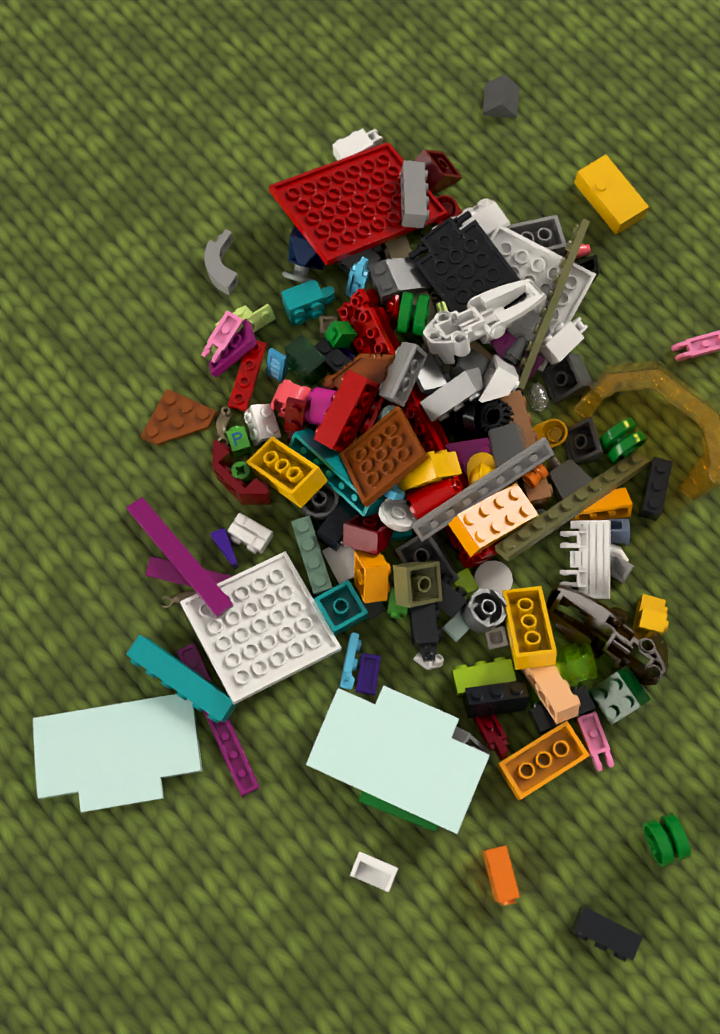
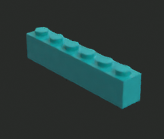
(332, 468)
(182, 678)

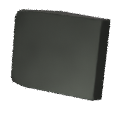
(374, 609)

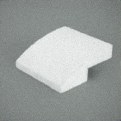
(341, 562)

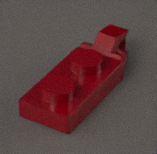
(294, 416)
(493, 735)

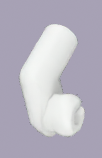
(431, 664)

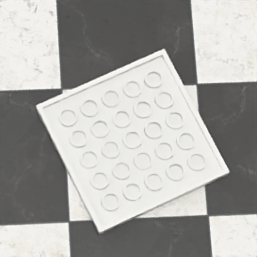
(540, 265)
(267, 632)

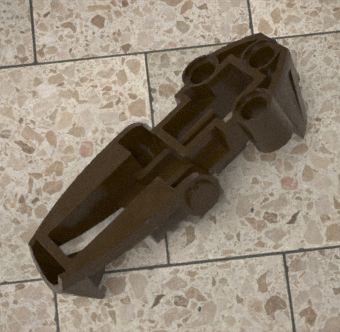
(608, 633)

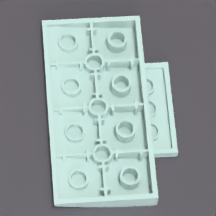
(116, 751)
(400, 755)

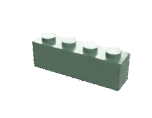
(311, 555)

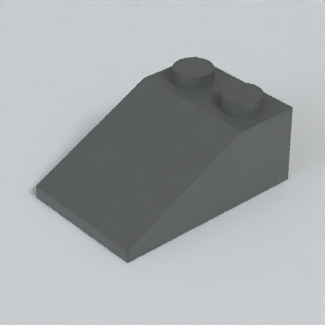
(396, 275)
(428, 550)

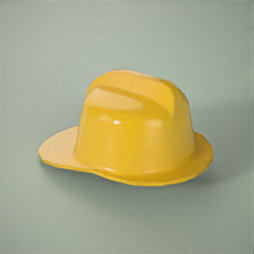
(479, 466)

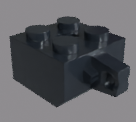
(424, 630)

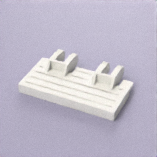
(592, 557)

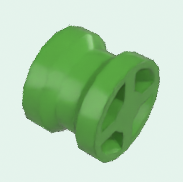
(244, 475)

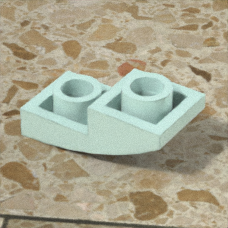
(456, 627)

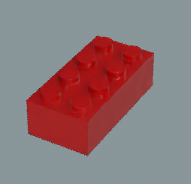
(347, 411)

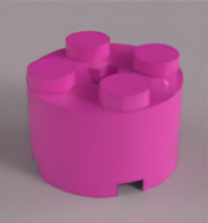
(320, 400)

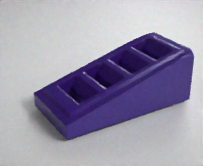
(222, 540)

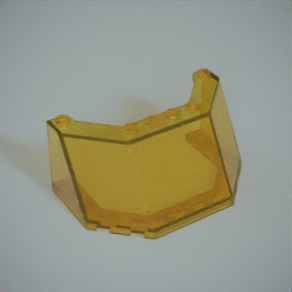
(652, 375)

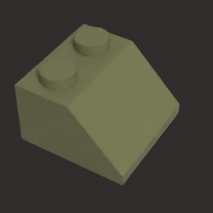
(417, 583)

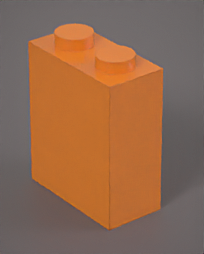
(501, 875)

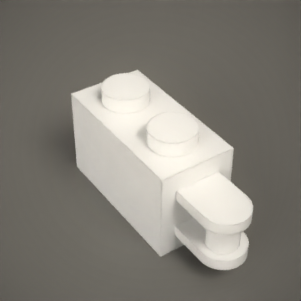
(356, 143)
(563, 340)

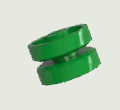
(412, 313)
(622, 440)
(667, 839)

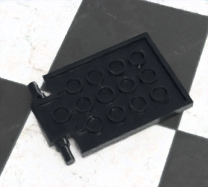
(462, 262)

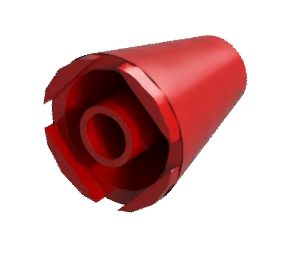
(432, 495)

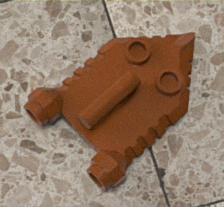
(368, 365)

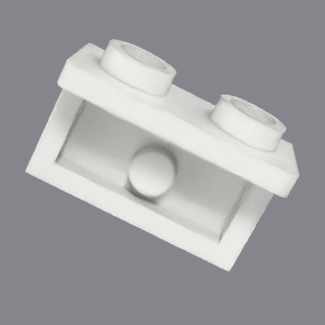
(261, 423)

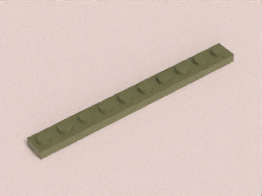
(553, 297)
(571, 506)

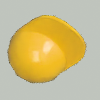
(553, 430)

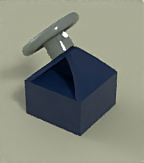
(303, 257)

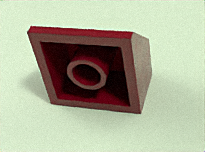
(440, 170)
(366, 534)

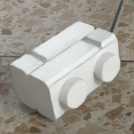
(250, 533)

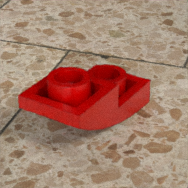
(393, 309)

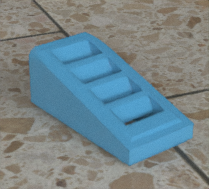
(276, 365)

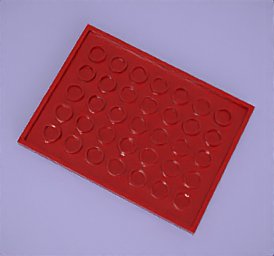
(350, 203)

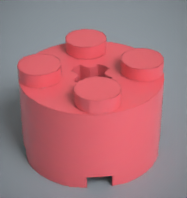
(285, 390)

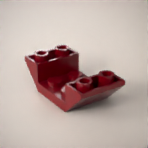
(254, 494)

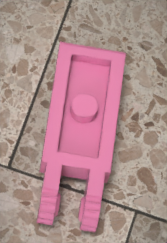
(222, 335)
(698, 346)
(595, 739)

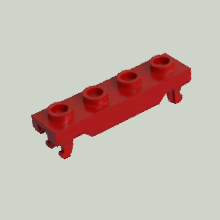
(247, 377)

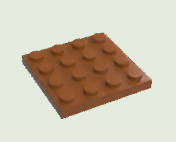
(383, 456)

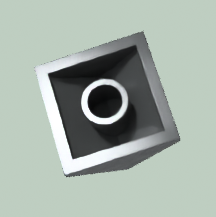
(501, 98)
(506, 442)
(583, 442)

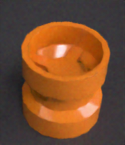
(535, 475)

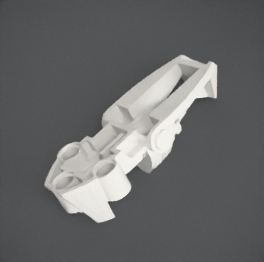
(482, 320)

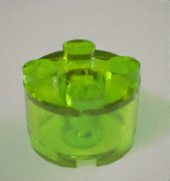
(576, 663)

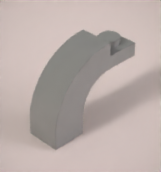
(220, 276)

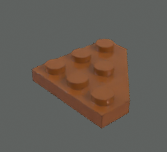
(177, 418)

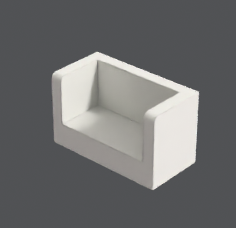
(374, 871)

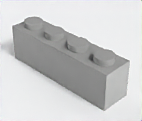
(413, 194)

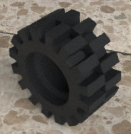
(486, 411)

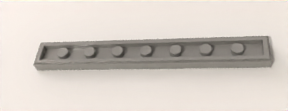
(483, 488)

